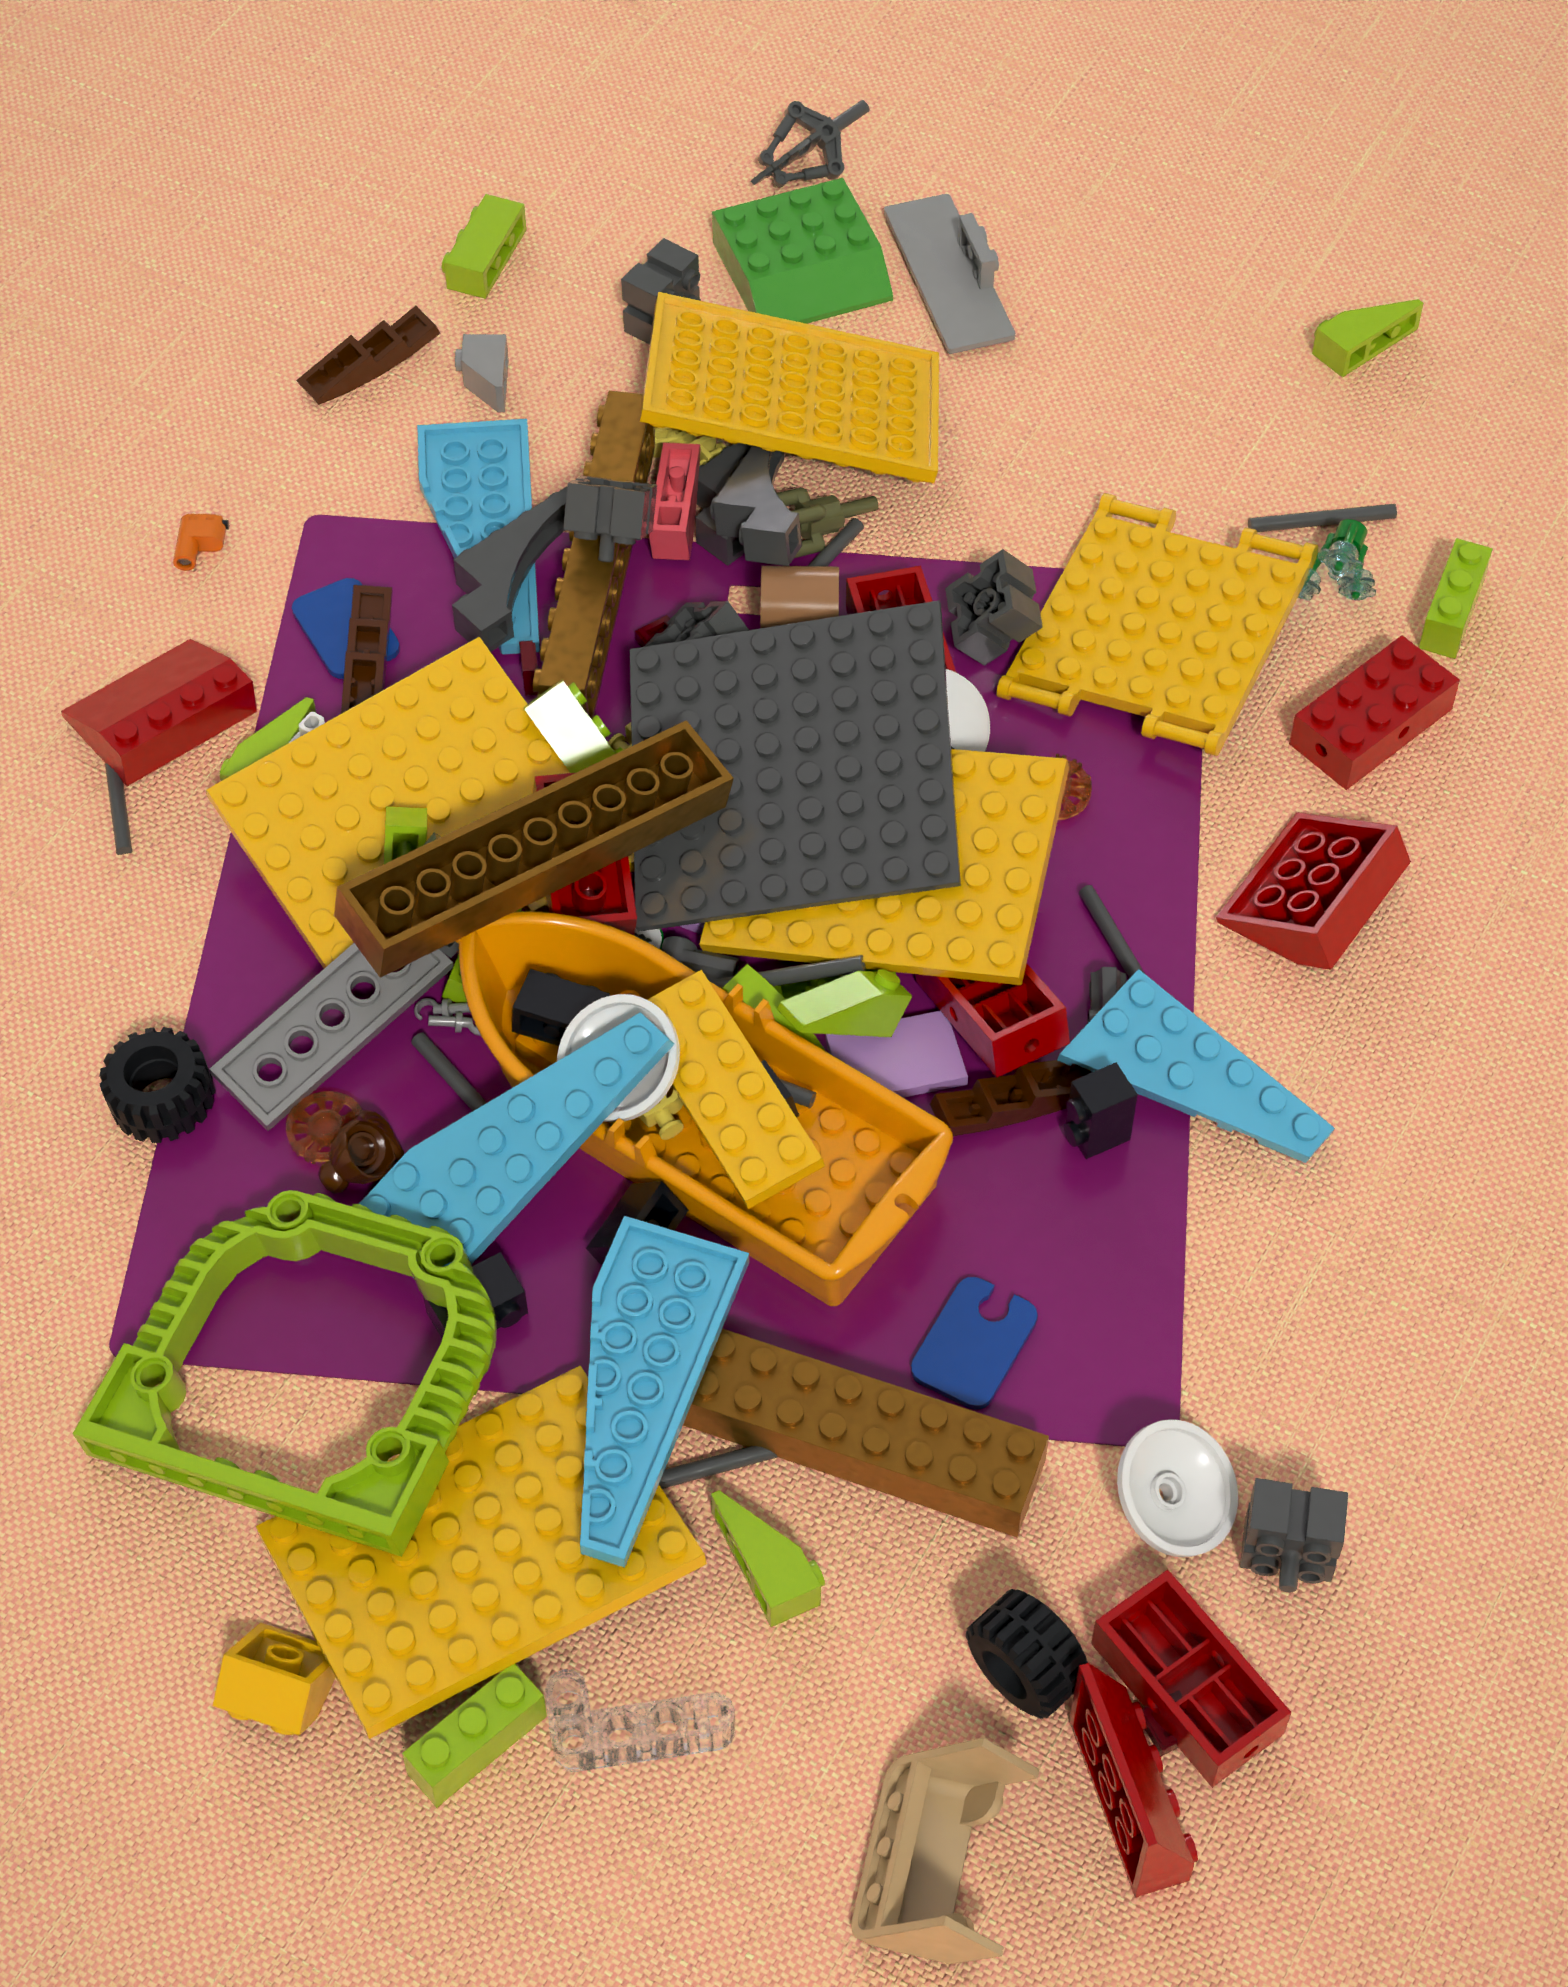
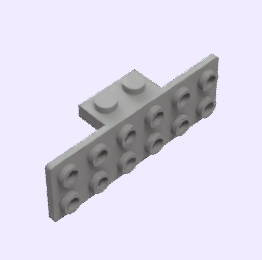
(952, 271)

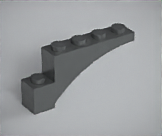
(710, 483)
(754, 511)
(497, 567)

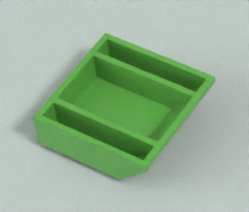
(802, 253)

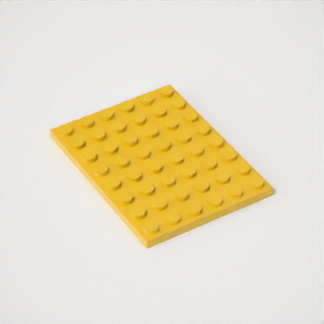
(793, 388)
(433, 741)
(966, 932)
(486, 1569)

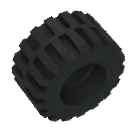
(153, 1058)
(1026, 1653)

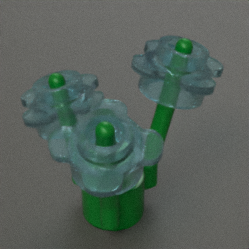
(1344, 558)

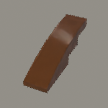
(361, 361)
(367, 644)
(1009, 1099)

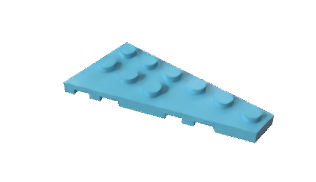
(1193, 1069)

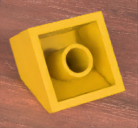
(274, 1680)

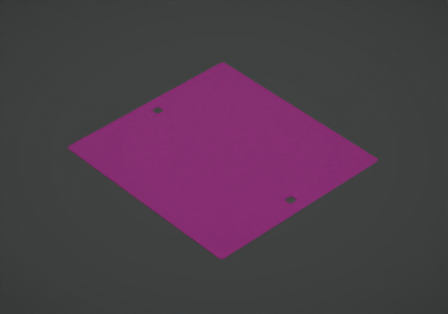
(1014, 1204)

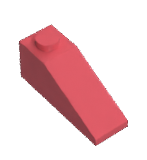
(675, 501)

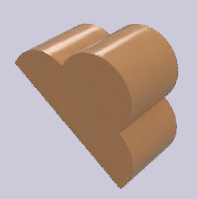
(798, 594)

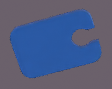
(325, 622)
(968, 1354)

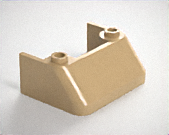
(922, 1847)

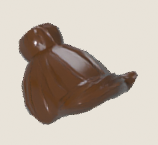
(360, 1153)

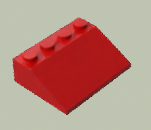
(163, 709)
(1317, 887)
(1130, 1784)

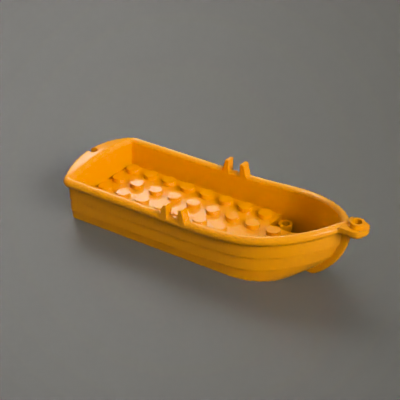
(874, 1144)

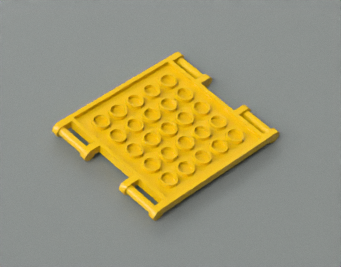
(1160, 625)

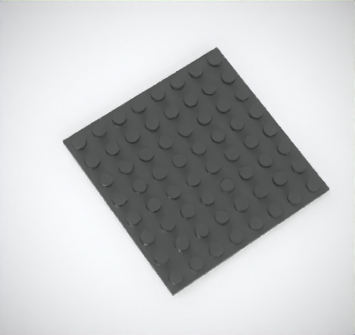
(831, 759)

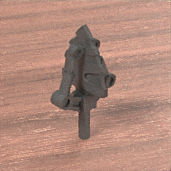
(823, 133)

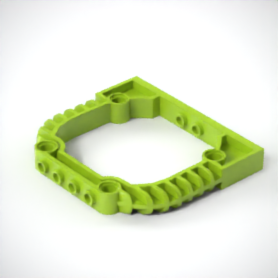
(369, 1502)

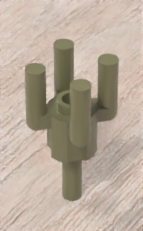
(822, 516)

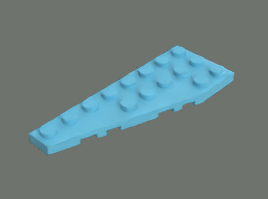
(476, 484)
(503, 1153)
(650, 1343)

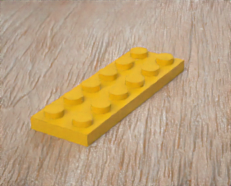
(734, 1096)

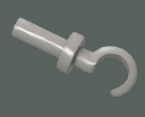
(447, 1008)
(457, 1022)

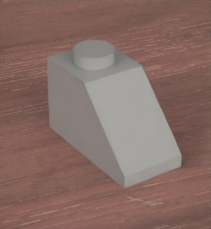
(485, 367)

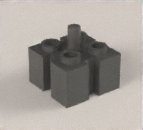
(668, 271)
(610, 509)
(993, 607)
(699, 621)
(1293, 1532)

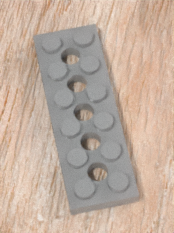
(332, 1045)

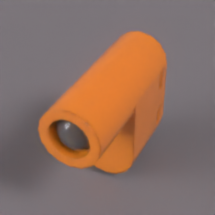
(197, 534)

